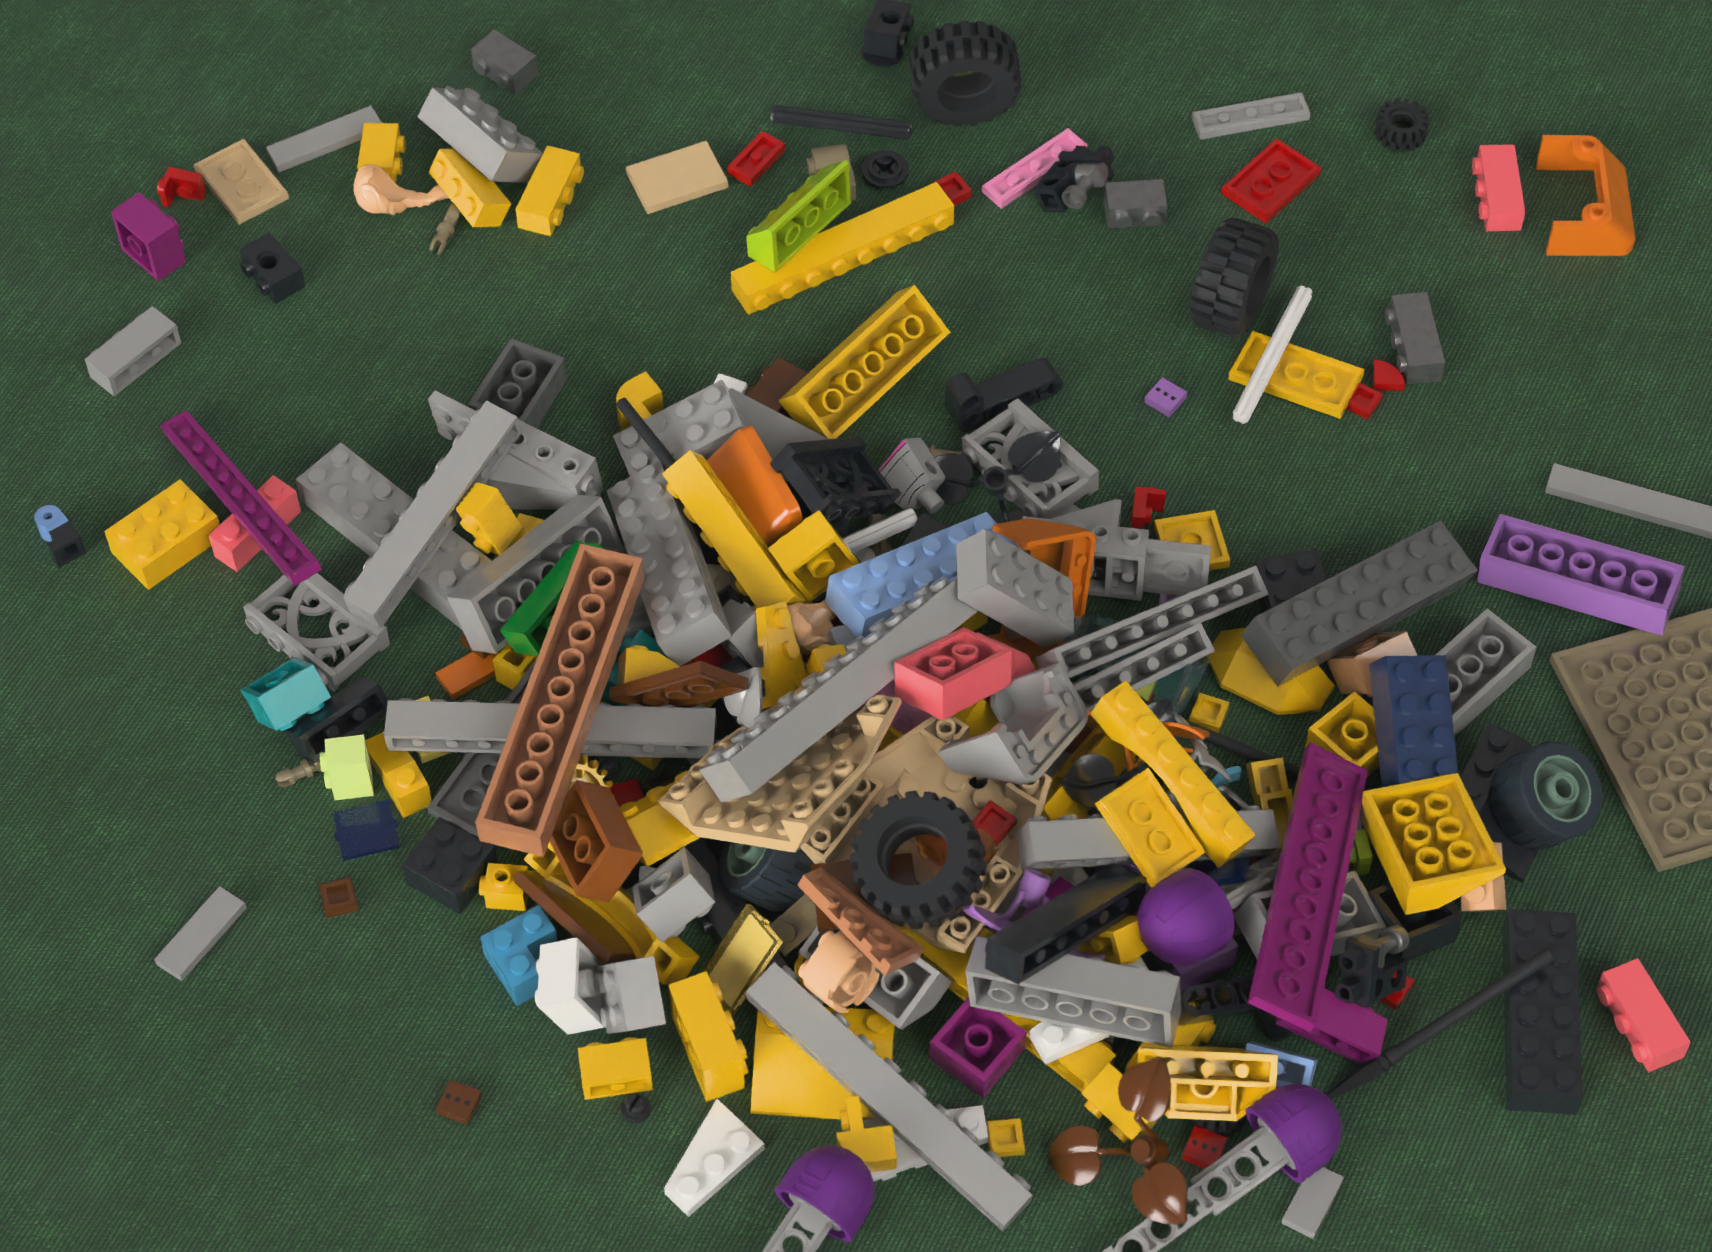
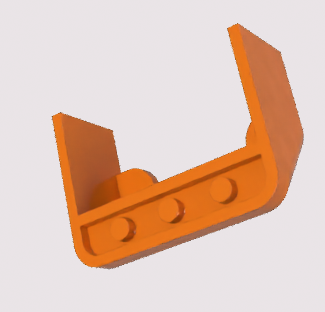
(1604, 226)
(755, 486)
(1061, 547)

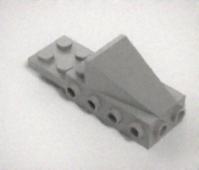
(536, 469)
(1131, 562)

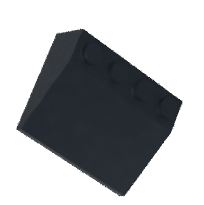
(1490, 752)

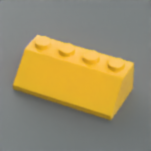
(655, 827)

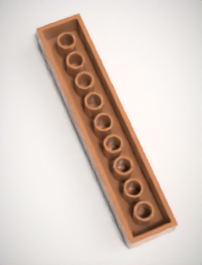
(560, 700)

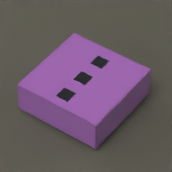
(1165, 397)

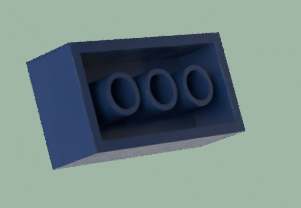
(1413, 718)

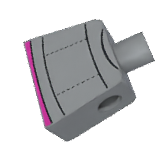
(915, 475)

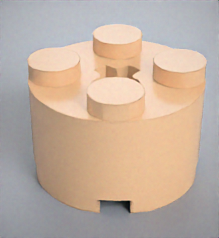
(839, 972)

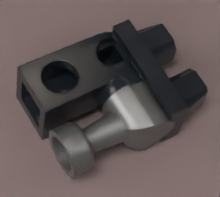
(1072, 177)
(1370, 966)

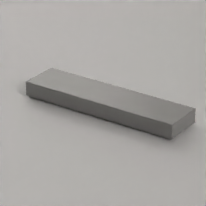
(1250, 115)
(320, 139)

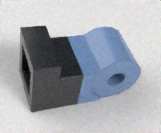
(63, 539)

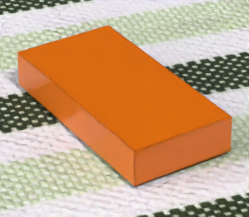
(466, 674)

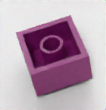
(149, 236)
(977, 1047)

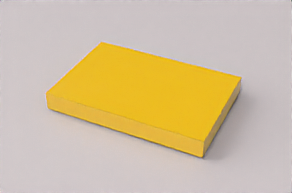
(1150, 827)

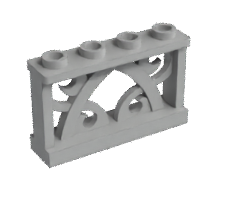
(1072, 465)
(329, 600)

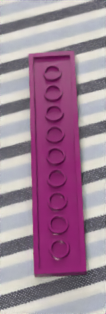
(1308, 888)

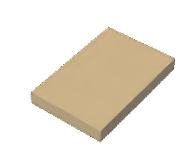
(677, 177)
(241, 181)

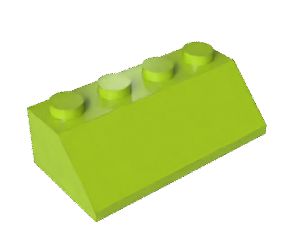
(801, 216)

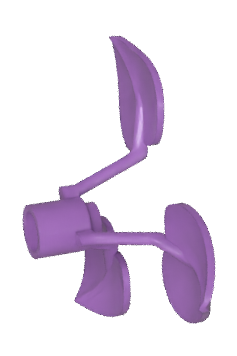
(1029, 894)

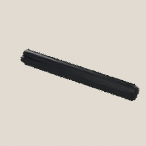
(841, 122)

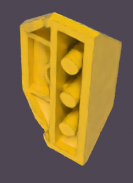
(1244, 676)
(1214, 1080)

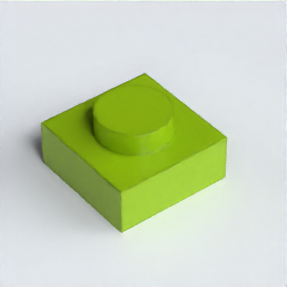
(1361, 853)

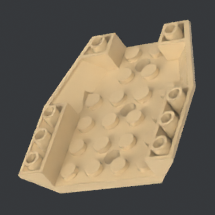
(915, 765)
(795, 799)

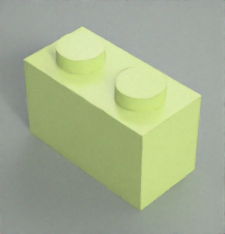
(347, 767)

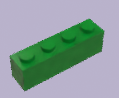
(531, 621)

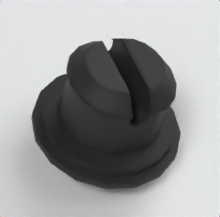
(612, 766)
(636, 1108)

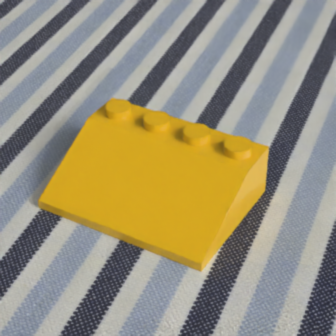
(1429, 841)
(793, 1084)

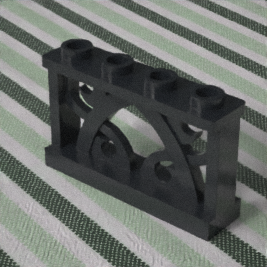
(868, 488)

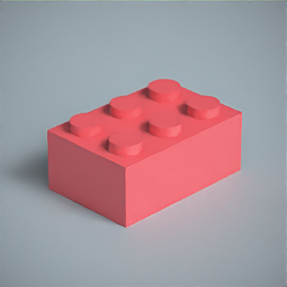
(953, 673)

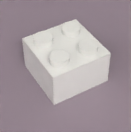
(567, 985)

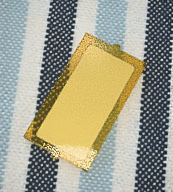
(742, 957)

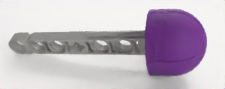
(1192, 915)
(1293, 1132)
(826, 1195)

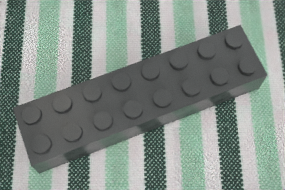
(1358, 603)

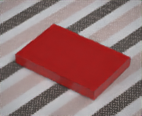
(1271, 180)

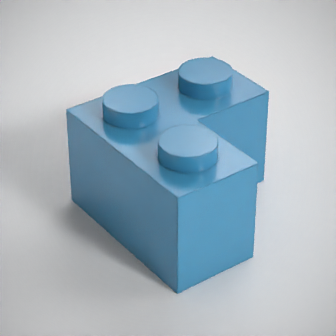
(515, 951)

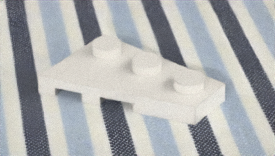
(712, 1159)

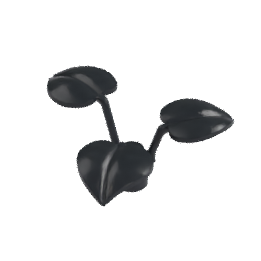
(1032, 454)
(1093, 775)

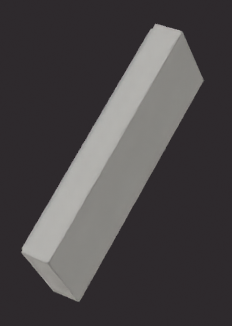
(200, 933)

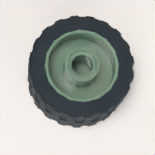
(1546, 795)
(763, 874)

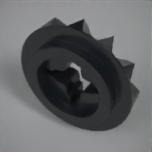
(883, 161)

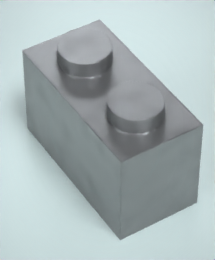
(504, 62)
(1135, 203)

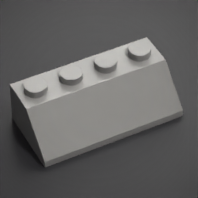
(901, 994)

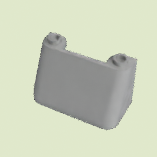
(1035, 725)

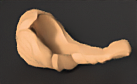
(380, 194)
(811, 624)

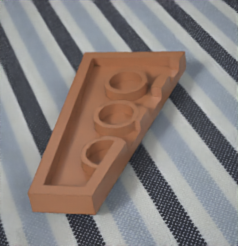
(869, 931)

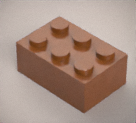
(594, 842)

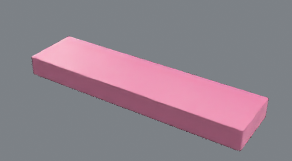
(1029, 170)

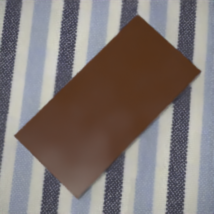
(680, 686)
(576, 918)

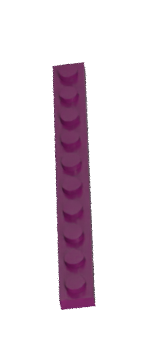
(241, 498)

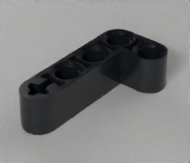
(977, 404)
(1231, 1003)

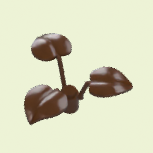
(1163, 1189)

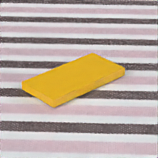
(1301, 376)

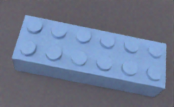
(876, 586)

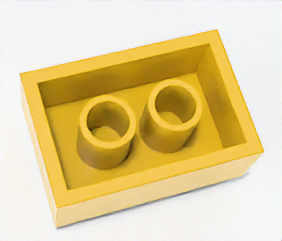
(162, 534)
(708, 1035)

